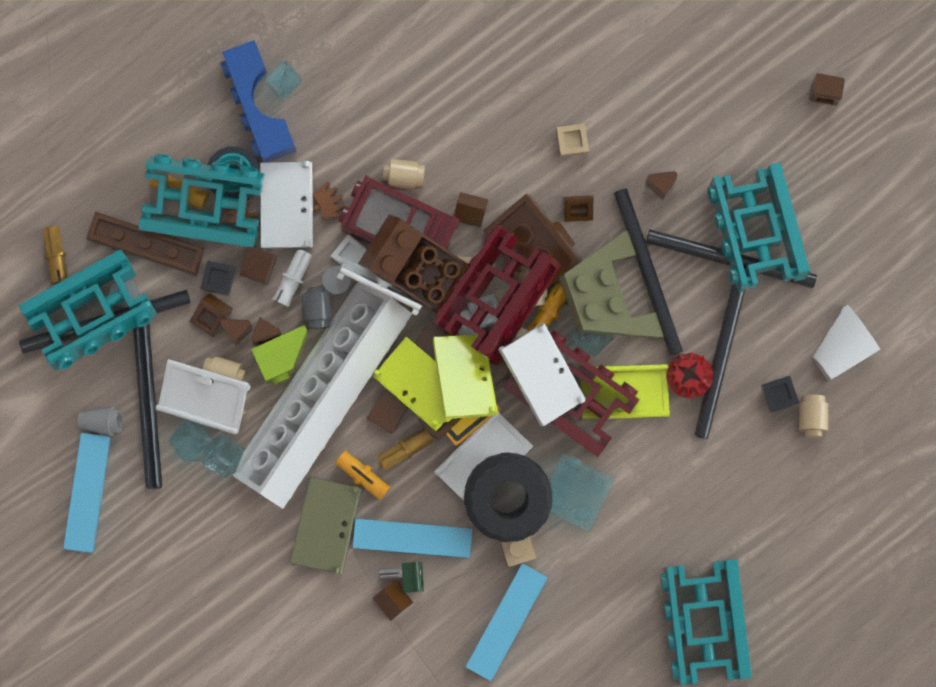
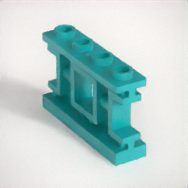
(199, 223)
(781, 225)
(77, 292)
(731, 619)

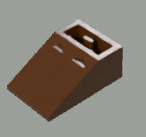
(413, 263)

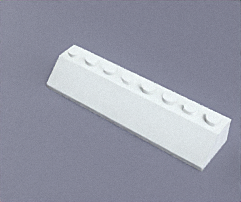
(321, 393)

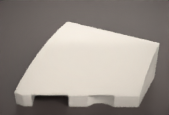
(844, 345)

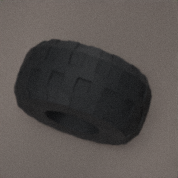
(519, 523)

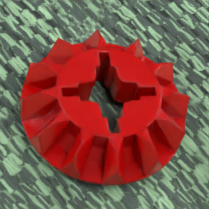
(690, 388)

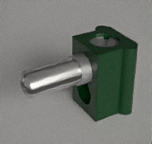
(410, 573)

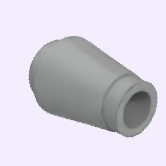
(103, 420)

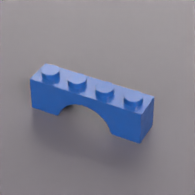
(270, 134)

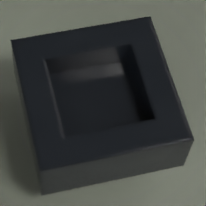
(218, 278)
(780, 394)

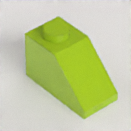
(281, 355)

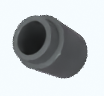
(316, 308)

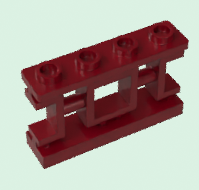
(516, 302)
(587, 373)

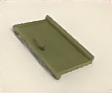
(321, 535)

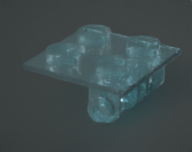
(578, 491)

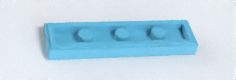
(87, 493)
(412, 538)
(506, 622)

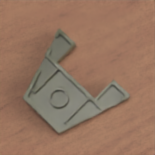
(597, 296)

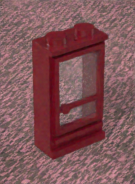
(376, 201)

